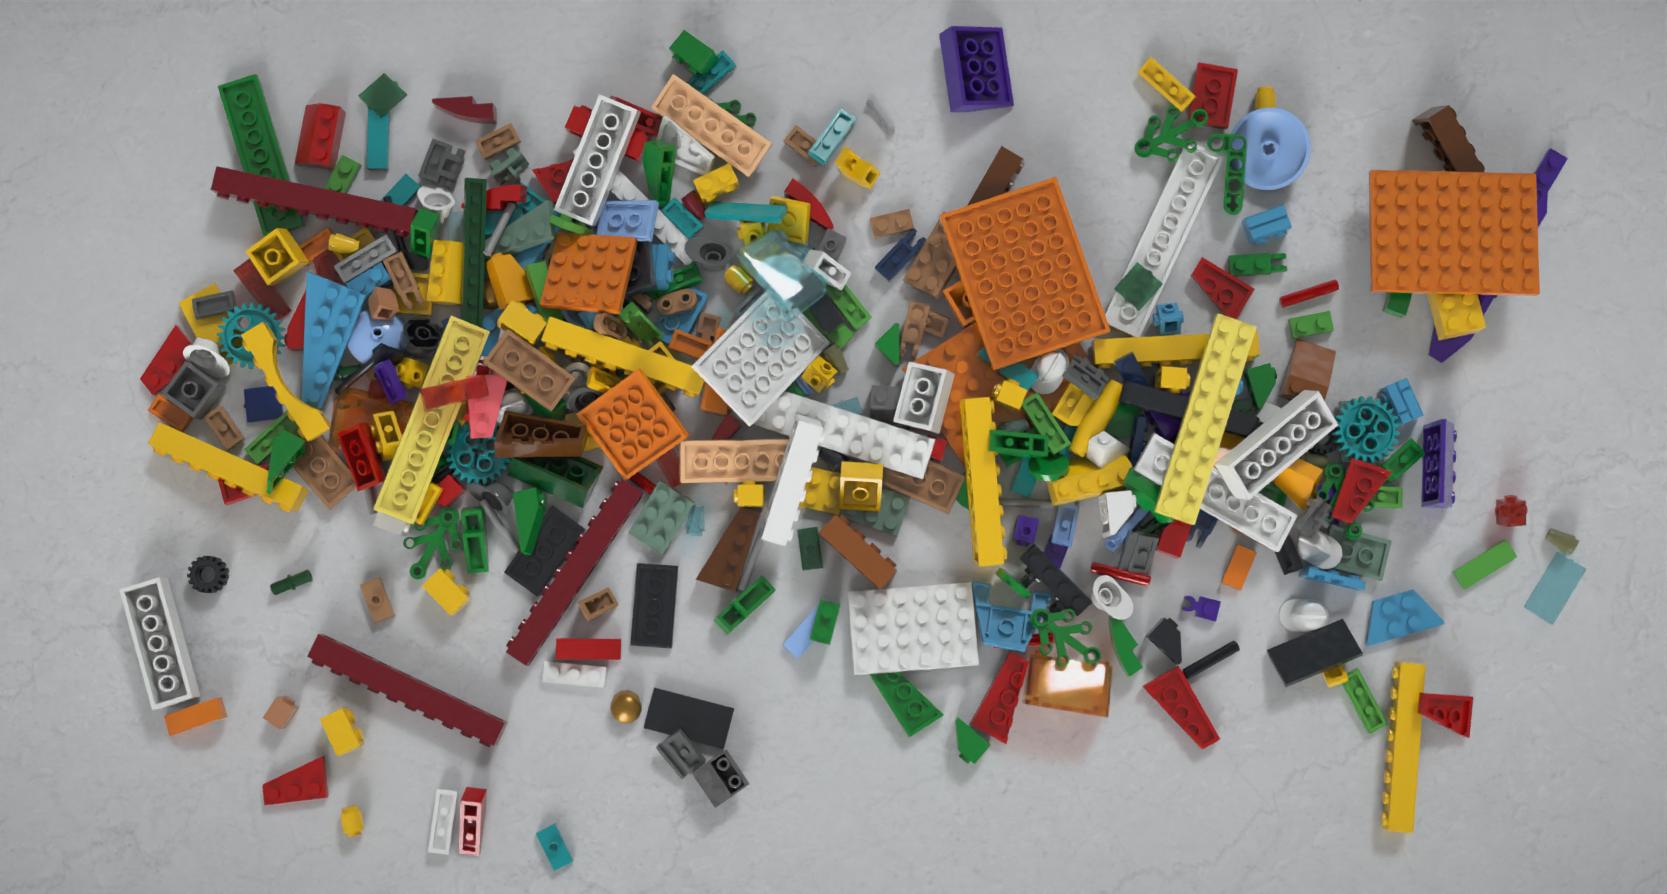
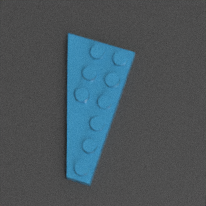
(329, 323)

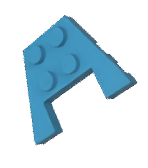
(1004, 625)

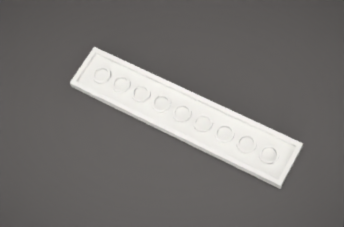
(1166, 232)
(852, 434)

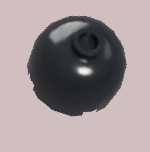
(420, 337)

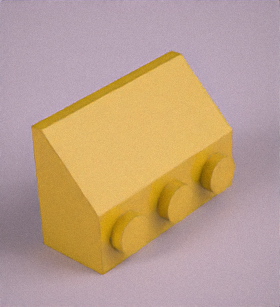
(445, 273)

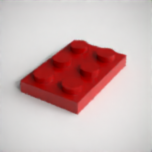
(1214, 93)

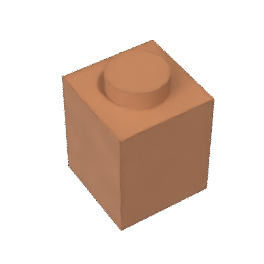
(383, 304)
(281, 711)

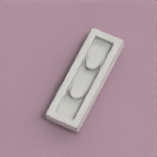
(574, 674)
(443, 821)

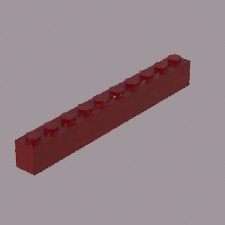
(313, 200)
(574, 573)
(407, 689)

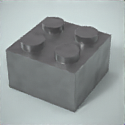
(193, 390)

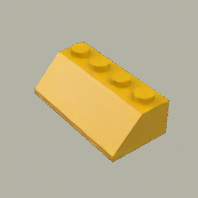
(1088, 480)

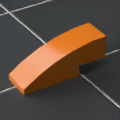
(195, 716)

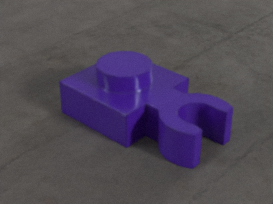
(1205, 607)

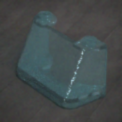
(782, 273)

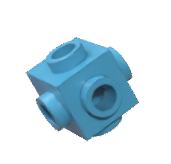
(1168, 319)

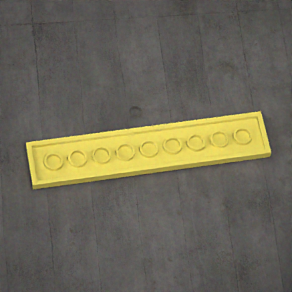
(1205, 419)
(429, 429)

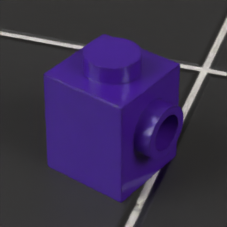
(1025, 530)

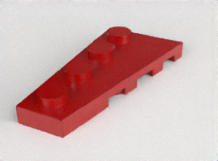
(999, 703)
(1181, 704)

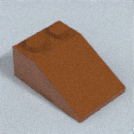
(1307, 369)

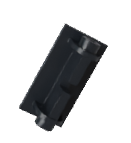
(1288, 557)

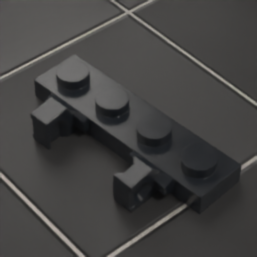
(1043, 569)

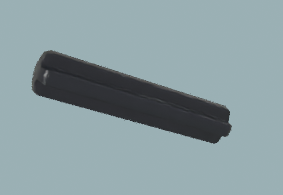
(1211, 659)

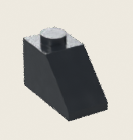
(1167, 639)

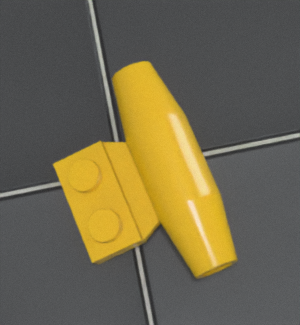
(1087, 414)

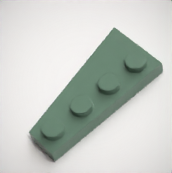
(526, 231)

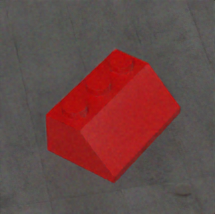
(320, 136)
(362, 456)

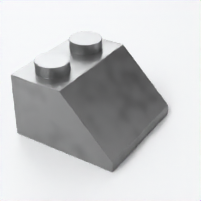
(884, 404)

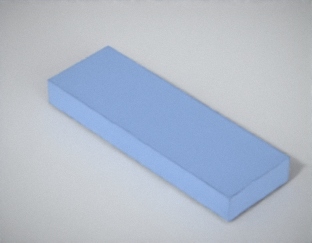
(800, 638)

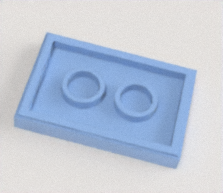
(629, 219)

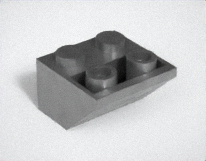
(720, 778)

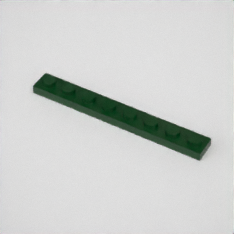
(473, 248)

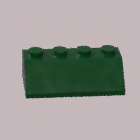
(563, 477)

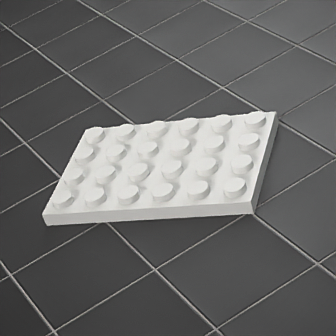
(759, 358)
(913, 628)

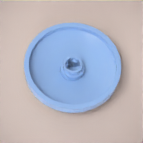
(1275, 149)

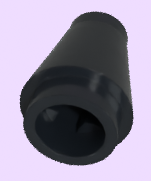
(833, 458)

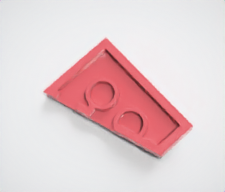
(485, 410)

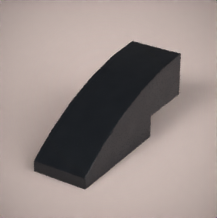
(826, 315)

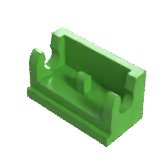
(639, 324)

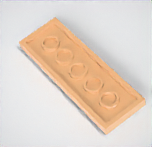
(712, 125)
(730, 460)

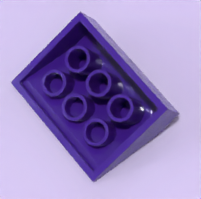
(976, 68)
(1438, 464)

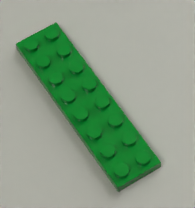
(257, 144)

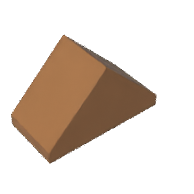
(597, 604)

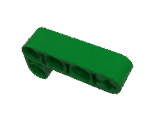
(1230, 173)

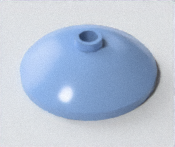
(363, 338)

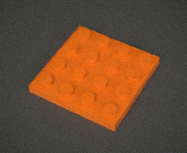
(589, 273)
(632, 424)

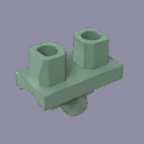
(509, 168)

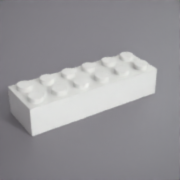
(597, 160)
(1276, 444)
(791, 480)
(159, 643)

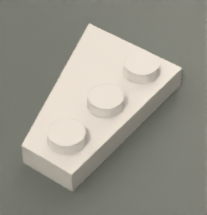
(688, 151)

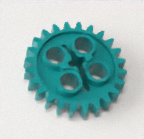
(255, 317)
(1352, 417)
(462, 449)

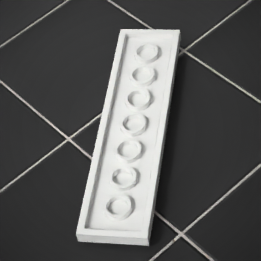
(1254, 517)

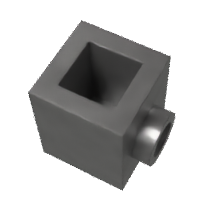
(832, 244)

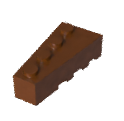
(1448, 139)
(998, 176)
(538, 437)
(730, 555)

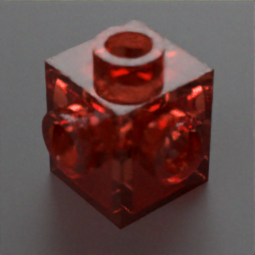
(1511, 511)

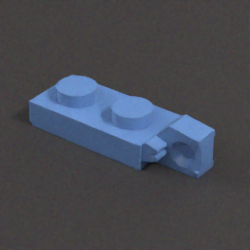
(1065, 524)
(1115, 541)

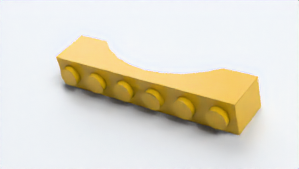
(263, 346)

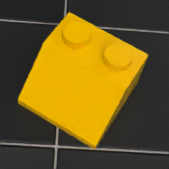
(861, 486)

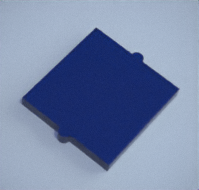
(262, 404)

